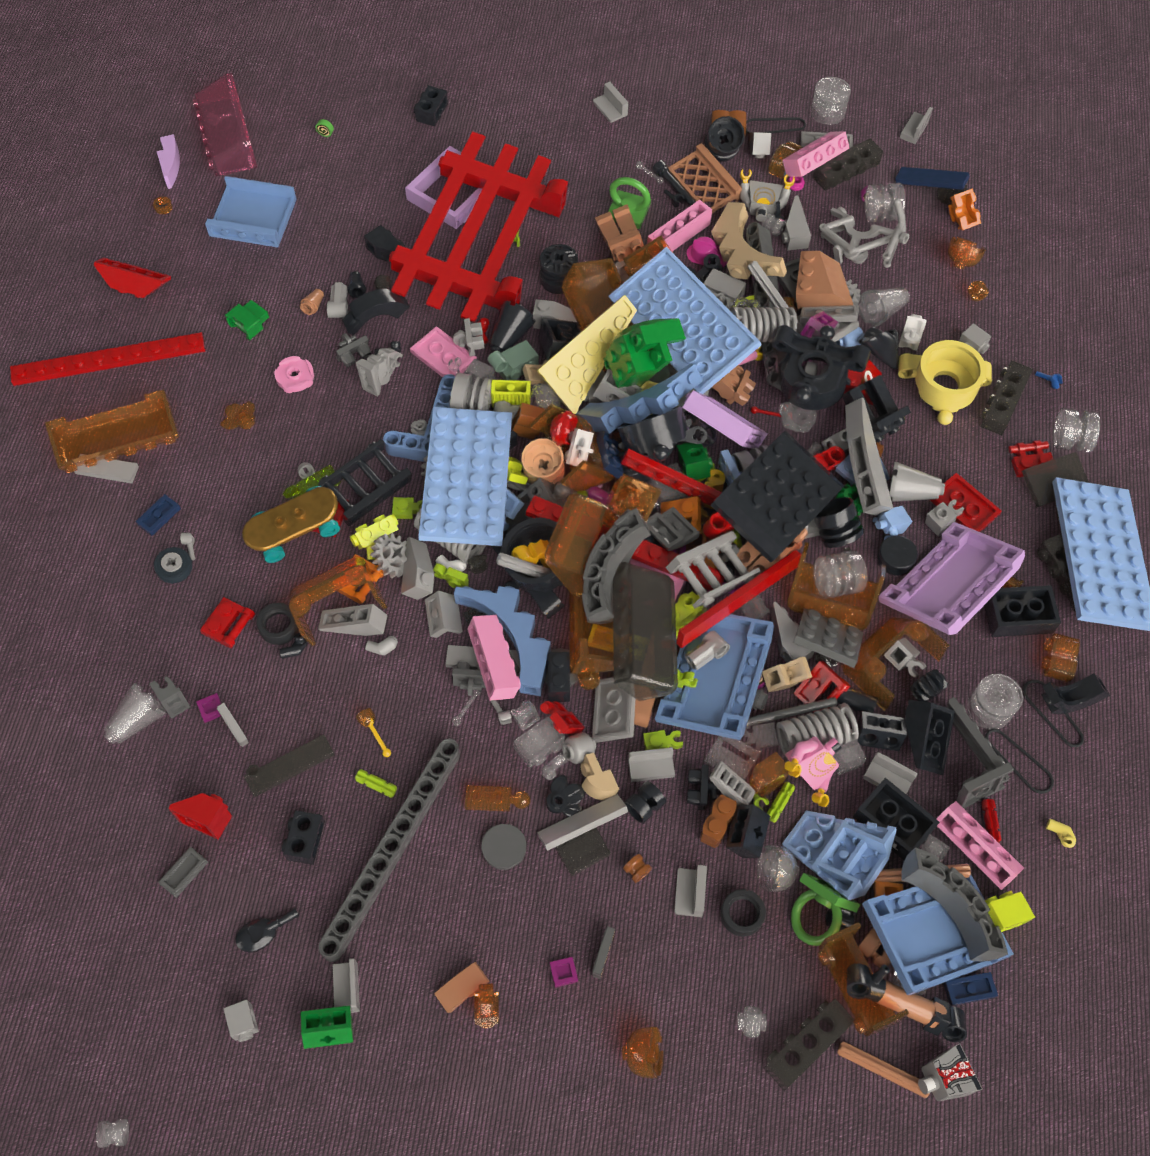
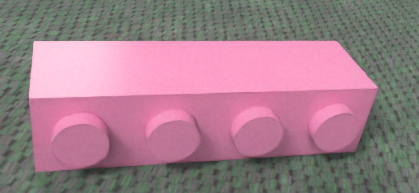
(684, 225)
(493, 657)

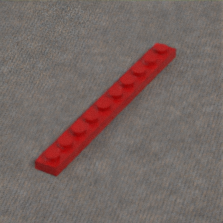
(107, 359)
(645, 553)

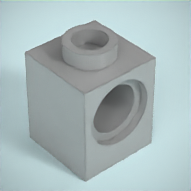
(241, 1021)

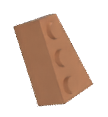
(820, 282)

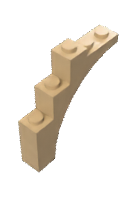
(736, 251)

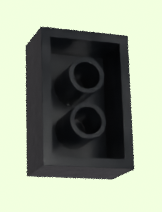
(1022, 611)
(894, 808)

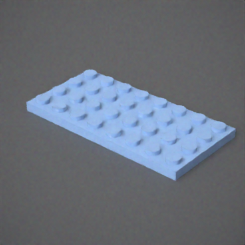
(713, 334)
(466, 477)
(1103, 554)

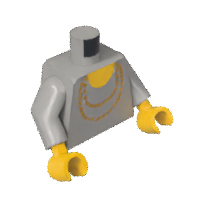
(762, 197)

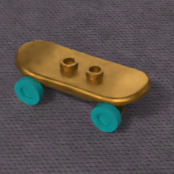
(291, 520)

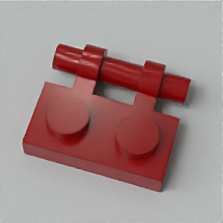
(1025, 461)
(564, 721)

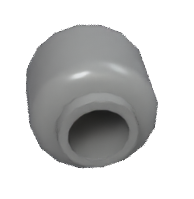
(577, 747)

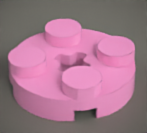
(294, 383)

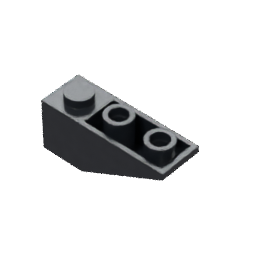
(381, 243)

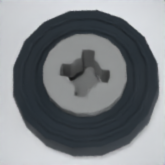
(172, 572)

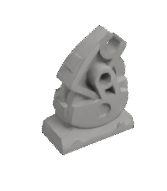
(377, 369)

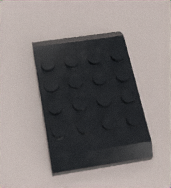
(777, 496)

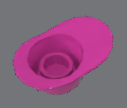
(701, 248)

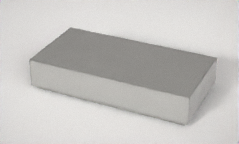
(232, 724)

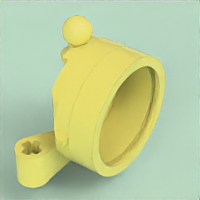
(949, 359)

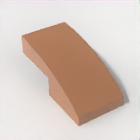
(461, 987)

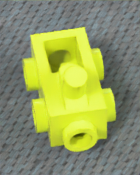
(367, 535)
(685, 611)

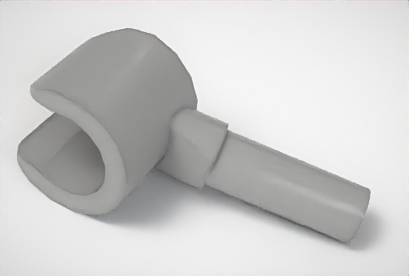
(188, 539)
(505, 716)

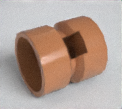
(870, 945)

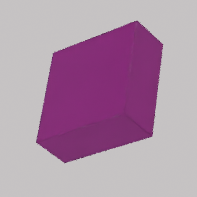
(208, 707)
(563, 972)

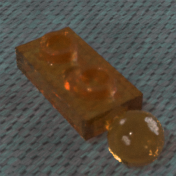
(494, 798)

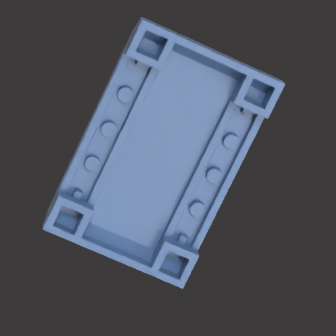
(724, 685)
(922, 939)

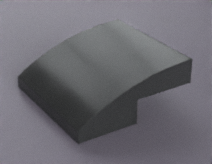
(671, 529)

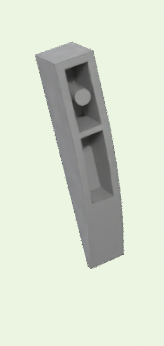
(866, 460)

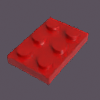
(977, 510)

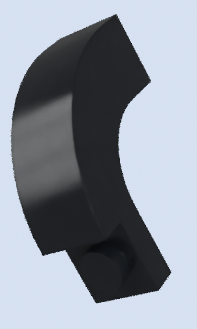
(372, 305)
(1074, 696)

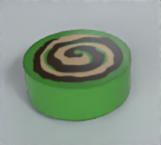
(324, 128)

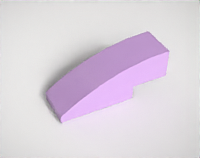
(169, 159)

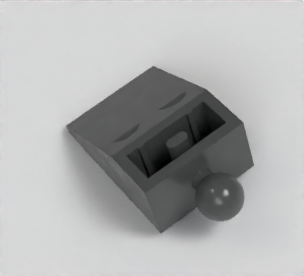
(542, 489)

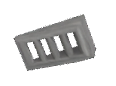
(743, 792)

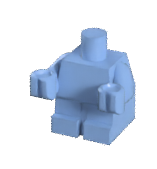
(893, 521)

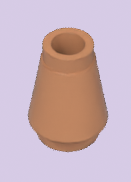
(311, 303)

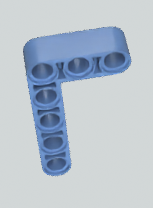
(404, 441)

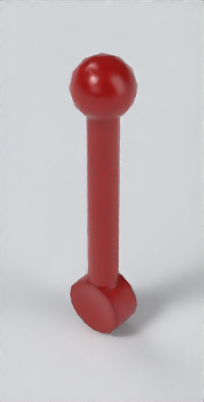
(754, 410)

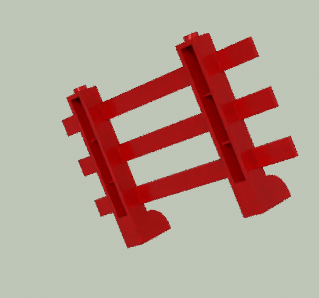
(494, 181)

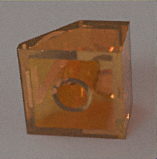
(632, 494)

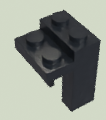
(889, 415)

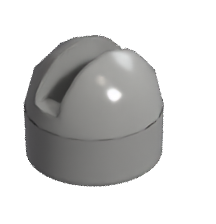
(301, 472)

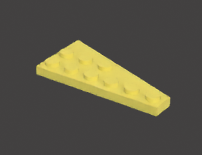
(581, 360)

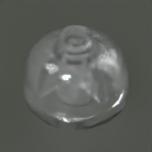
(777, 869)

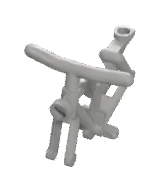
(851, 250)

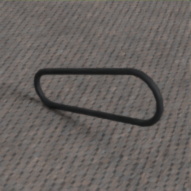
(776, 119)
(1049, 723)
(1029, 756)

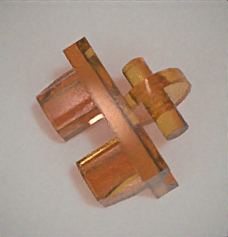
(486, 1007)

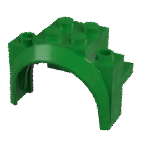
(627, 352)

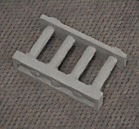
(710, 550)

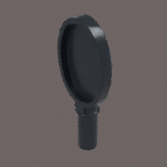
(261, 932)

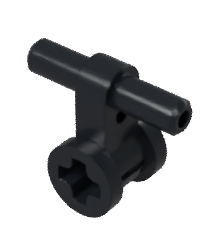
(706, 270)

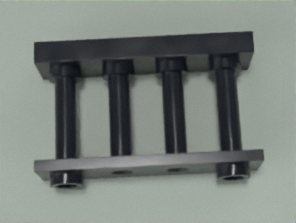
(383, 489)

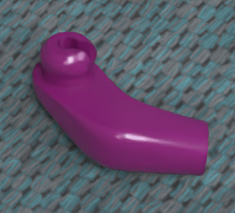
(598, 494)

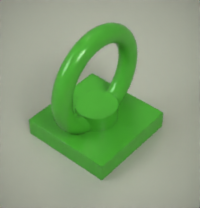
(637, 204)
(827, 896)

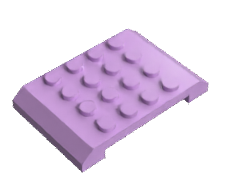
(954, 579)

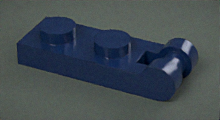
(609, 454)

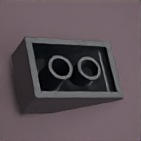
(929, 734)

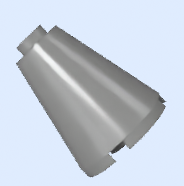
(913, 484)

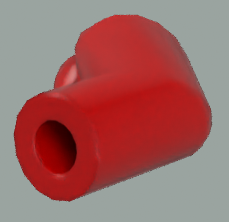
(485, 323)

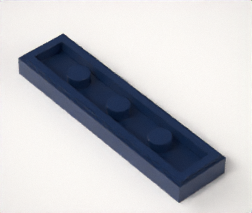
(932, 178)

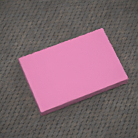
(438, 349)

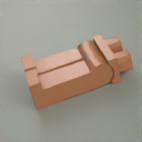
(630, 237)
(733, 384)
(754, 559)

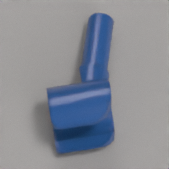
(1055, 379)

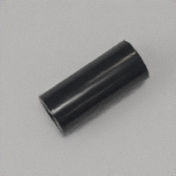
(858, 700)

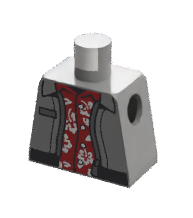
(949, 1076)

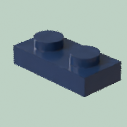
(158, 515)
(970, 989)

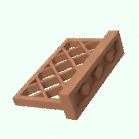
(716, 174)

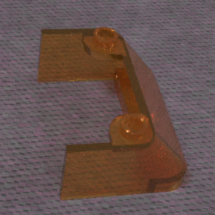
(585, 473)
(576, 537)
(353, 572)
(848, 609)
(871, 670)
(838, 954)

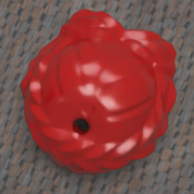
(562, 426)

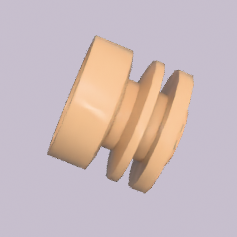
(543, 453)

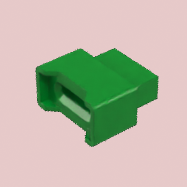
(247, 318)

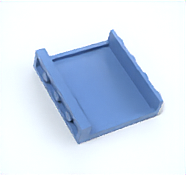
(252, 212)

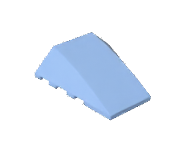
(841, 851)

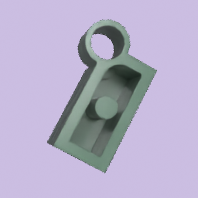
(511, 361)

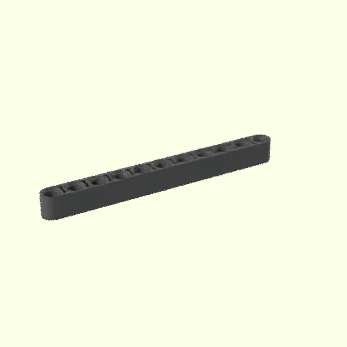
(760, 239)
(390, 858)

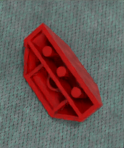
(130, 278)

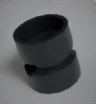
(647, 800)

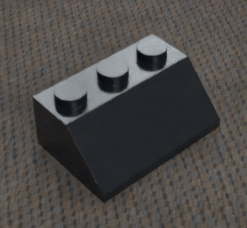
(556, 334)

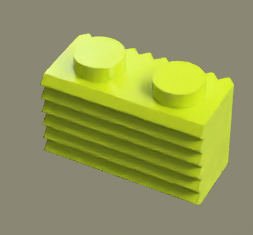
(511, 391)
(1009, 910)

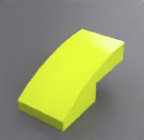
(515, 473)

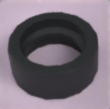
(276, 638)
(755, 900)

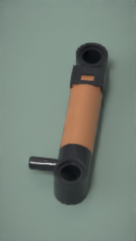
(933, 1014)

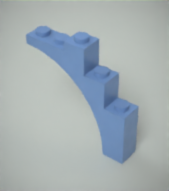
(635, 408)
(518, 626)

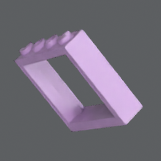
(424, 180)
(724, 420)

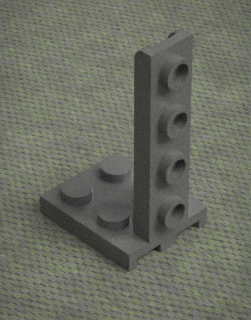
(996, 770)

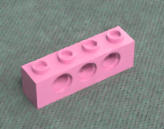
(816, 154)
(979, 845)

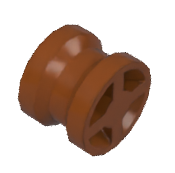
(637, 868)

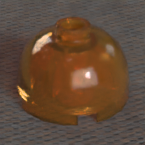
(964, 252)
(643, 1052)

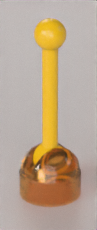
(367, 719)

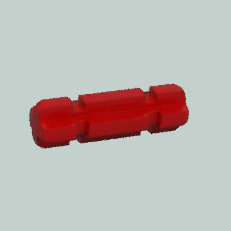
(991, 818)

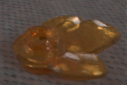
(239, 416)

